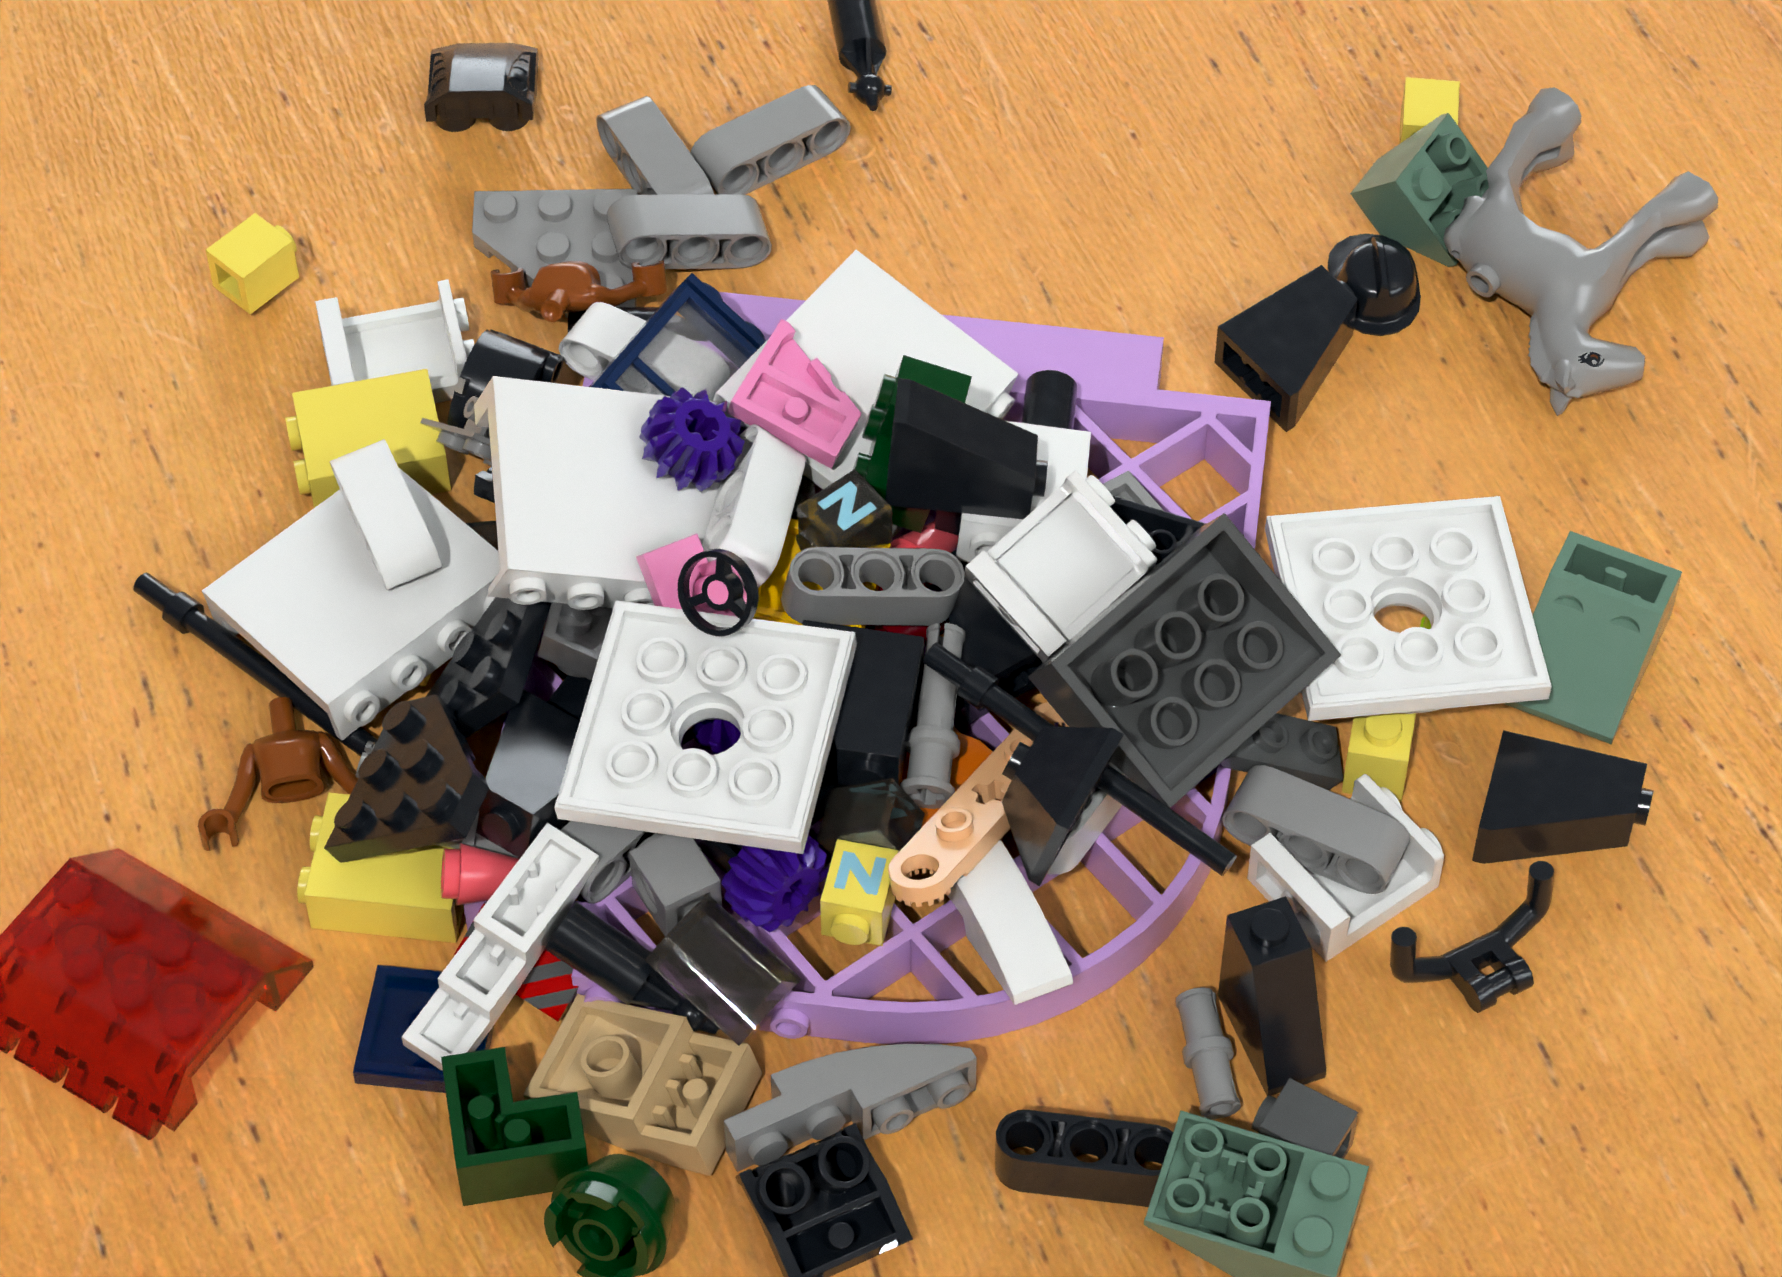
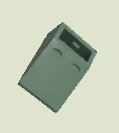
(1598, 633)
(1255, 1201)

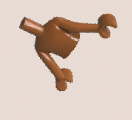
(573, 288)
(287, 769)

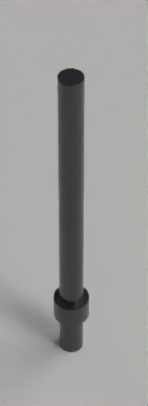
(188, 616)
(983, 690)

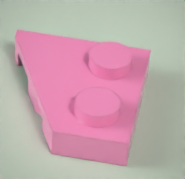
(795, 400)

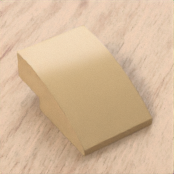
(648, 1081)

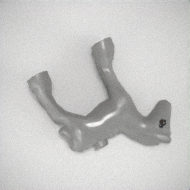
(1554, 274)

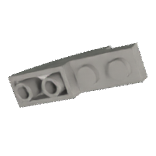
(869, 1085)

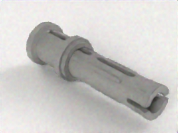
(933, 741)

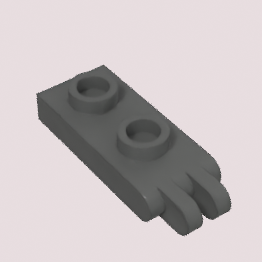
(1293, 746)

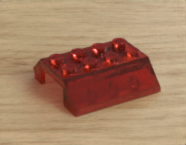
(131, 986)

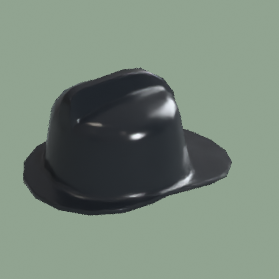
(1381, 280)

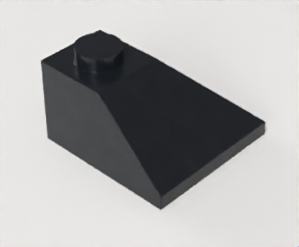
(1053, 788)

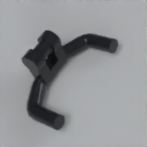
(1490, 949)

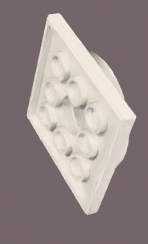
(1429, 556)
(665, 676)

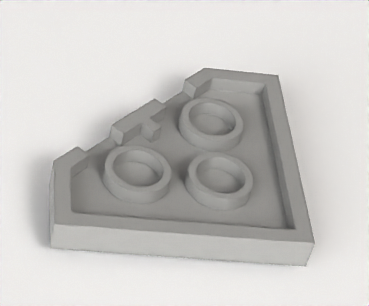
(548, 228)

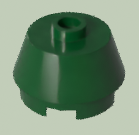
(612, 1217)

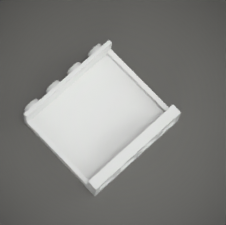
(860, 330)
(578, 494)
(331, 624)

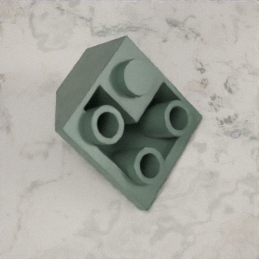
(1422, 187)

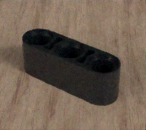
(1062, 1138)

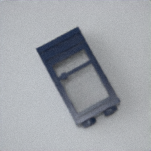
(686, 344)

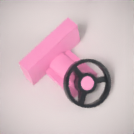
(685, 580)

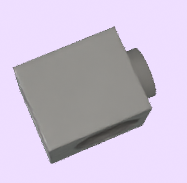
(672, 878)

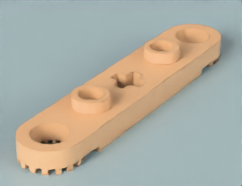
(961, 829)

